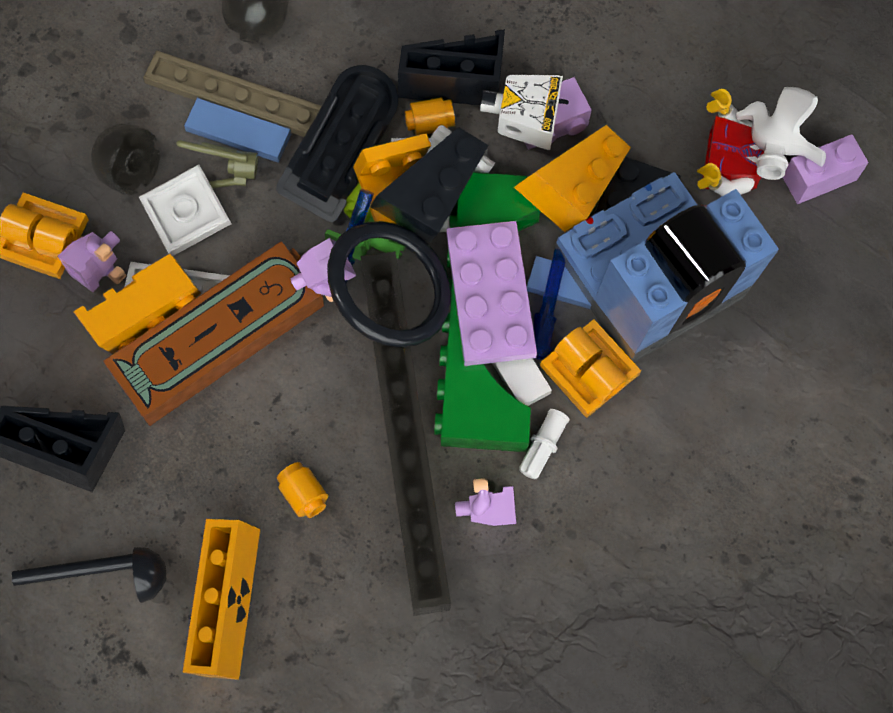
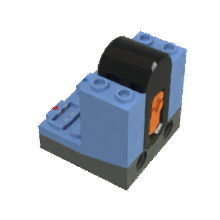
(665, 262)

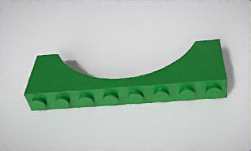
(475, 406)

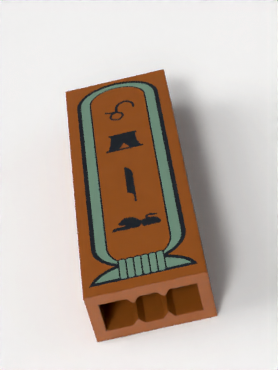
(213, 334)

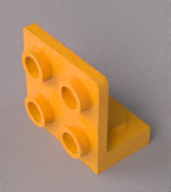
(384, 163)

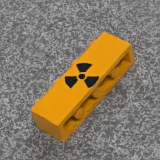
(221, 599)

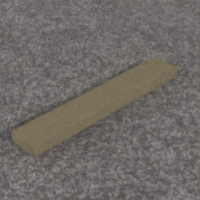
(230, 92)

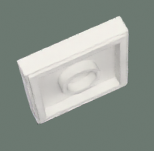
(185, 210)

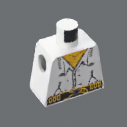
(526, 108)

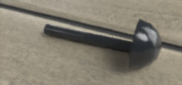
(147, 568)

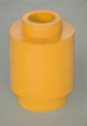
(428, 115)
(302, 490)

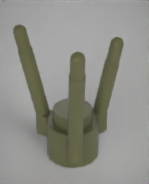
(240, 163)

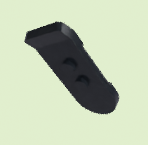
(348, 121)

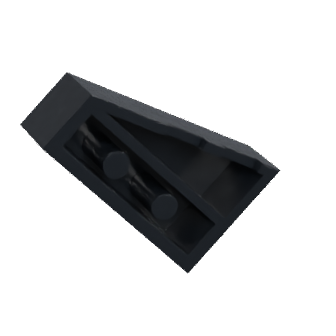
(452, 69)
(432, 186)
(60, 444)

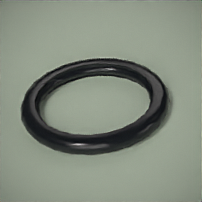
(356, 317)

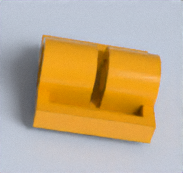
(38, 232)
(589, 367)

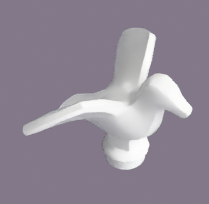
(781, 132)

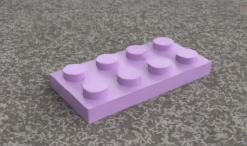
(490, 293)

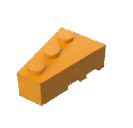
(576, 179)
(140, 305)

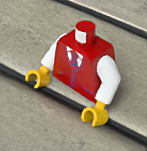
(730, 150)

